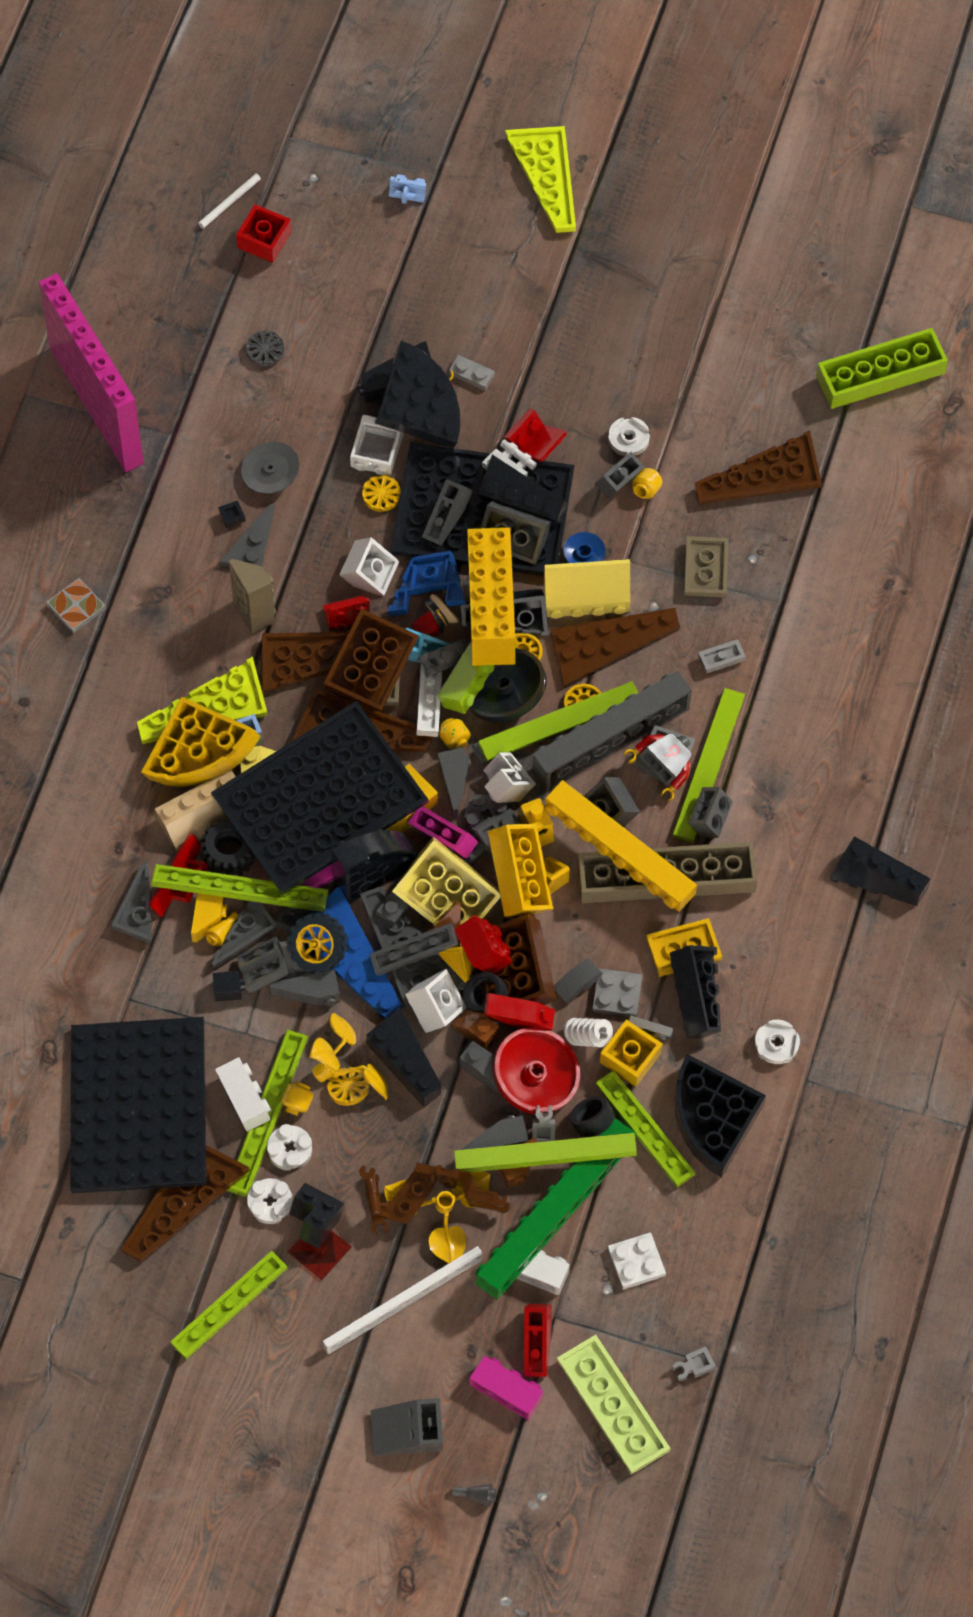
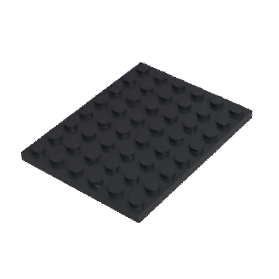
(423, 481)
(316, 793)
(138, 1105)

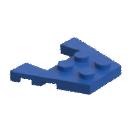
(427, 575)

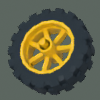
(297, 940)

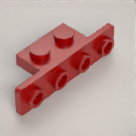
(184, 859)

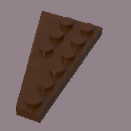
(598, 644)
(177, 1206)

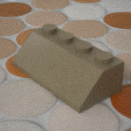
(252, 594)

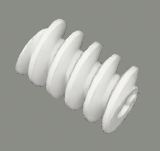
(588, 1032)

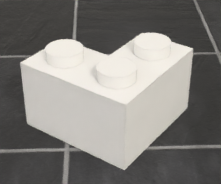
(507, 779)

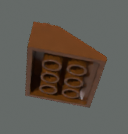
(370, 661)
(530, 971)

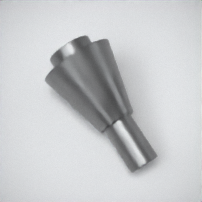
(481, 1494)

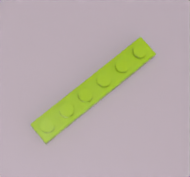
(647, 1130)
(228, 1305)

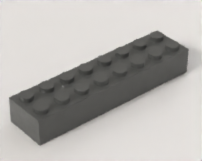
(611, 730)

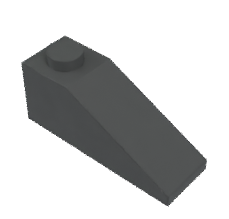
(447, 511)
(454, 772)
(311, 989)
(479, 1064)
(505, 1132)

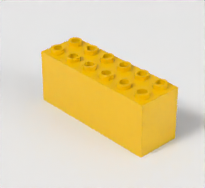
(491, 596)

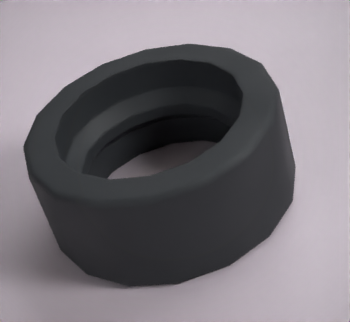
(473, 985)
(586, 1109)

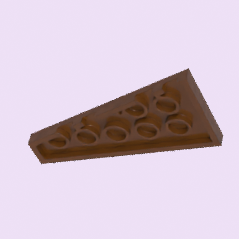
(773, 471)
(298, 657)
(396, 732)

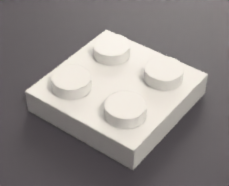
(636, 1261)

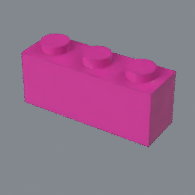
(445, 832)
(506, 1387)

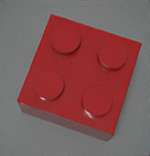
(263, 233)
(483, 945)

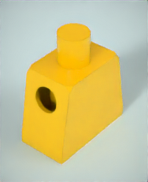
(536, 813)

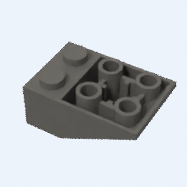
(407, 1428)

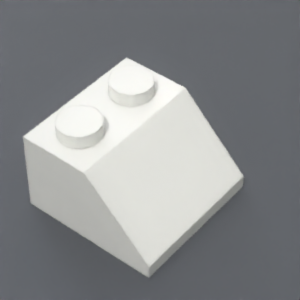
(369, 566)
(436, 1001)

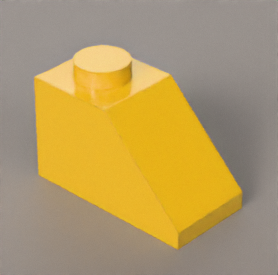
(207, 913)

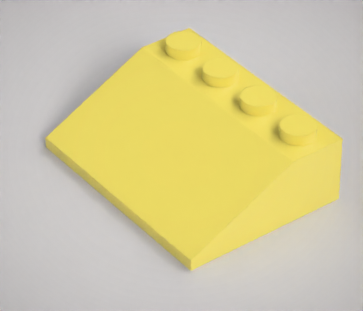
(587, 588)
(440, 879)

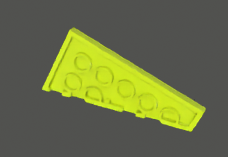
(546, 165)
(232, 695)

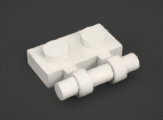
(511, 449)

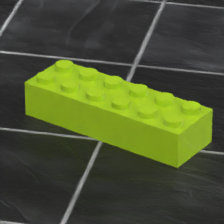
(881, 368)

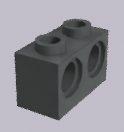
(710, 812)

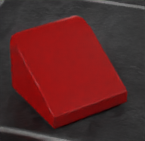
(426, 624)

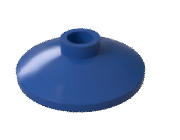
(584, 543)

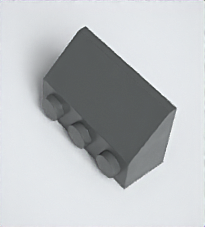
(526, 529)

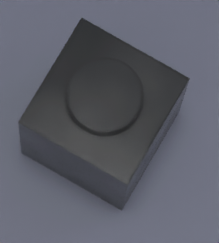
(228, 986)

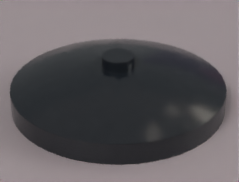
(511, 689)

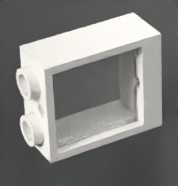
(375, 447)

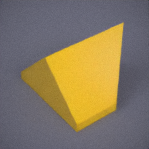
(556, 873)
(459, 962)

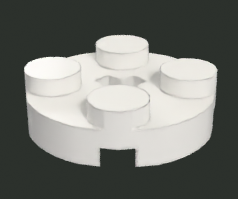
(629, 426)
(781, 1053)
(289, 1160)
(262, 1190)

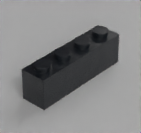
(528, 612)
(880, 873)
(697, 990)

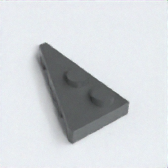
(253, 543)
(135, 912)
(251, 927)

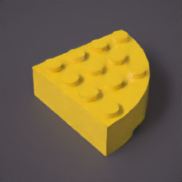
(198, 746)

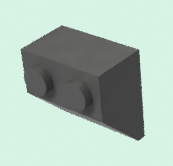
(613, 799)

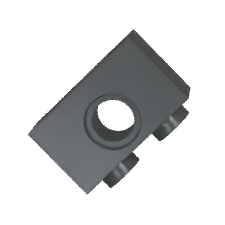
(619, 475)

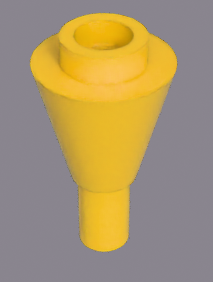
(218, 932)

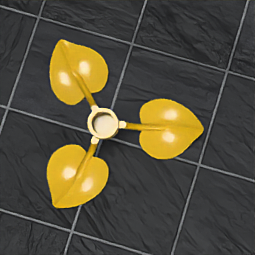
(329, 1063)
(445, 1242)

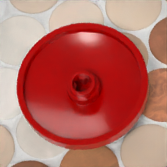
(535, 1070)

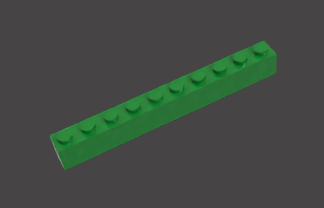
(545, 1220)

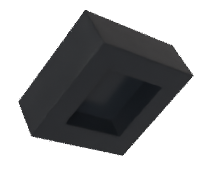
(231, 514)

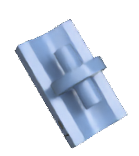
(407, 189)

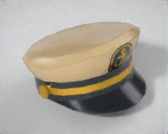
(440, 612)

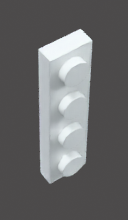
(428, 704)

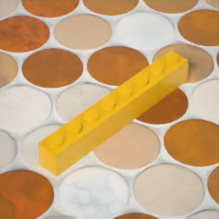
(620, 846)

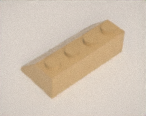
(192, 812)

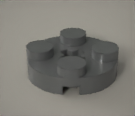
(479, 805)

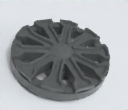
(265, 348)

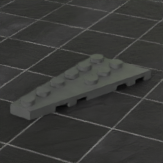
(387, 935)

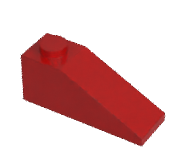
(519, 1012)
(537, 1339)

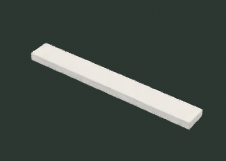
(402, 1300)

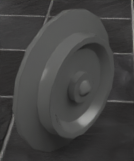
(270, 467)

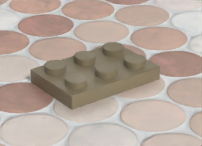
(706, 566)

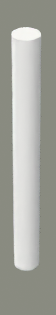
(229, 201)

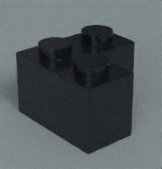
(318, 1212)

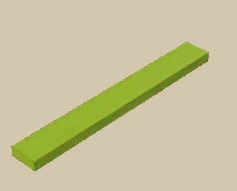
(554, 722)
(710, 759)
(237, 888)
(257, 1138)
(546, 1153)

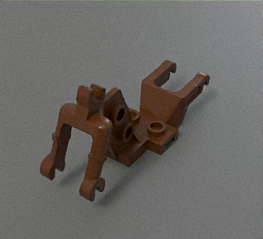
(418, 1188)

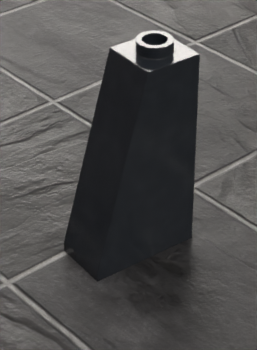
(374, 381)

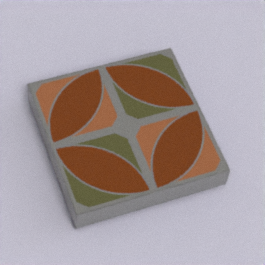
(76, 605)

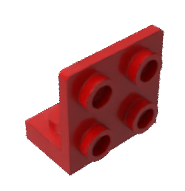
(534, 436)
(344, 612)

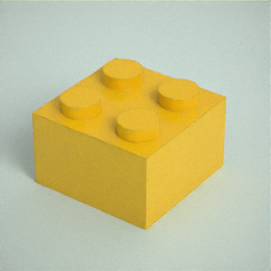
(631, 1053)

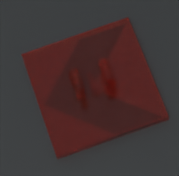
(320, 1260)

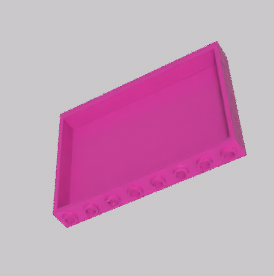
(91, 372)

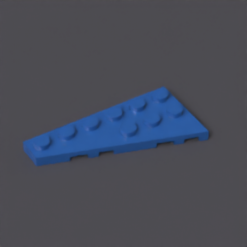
(357, 967)

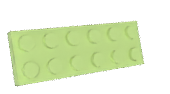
(613, 1404)

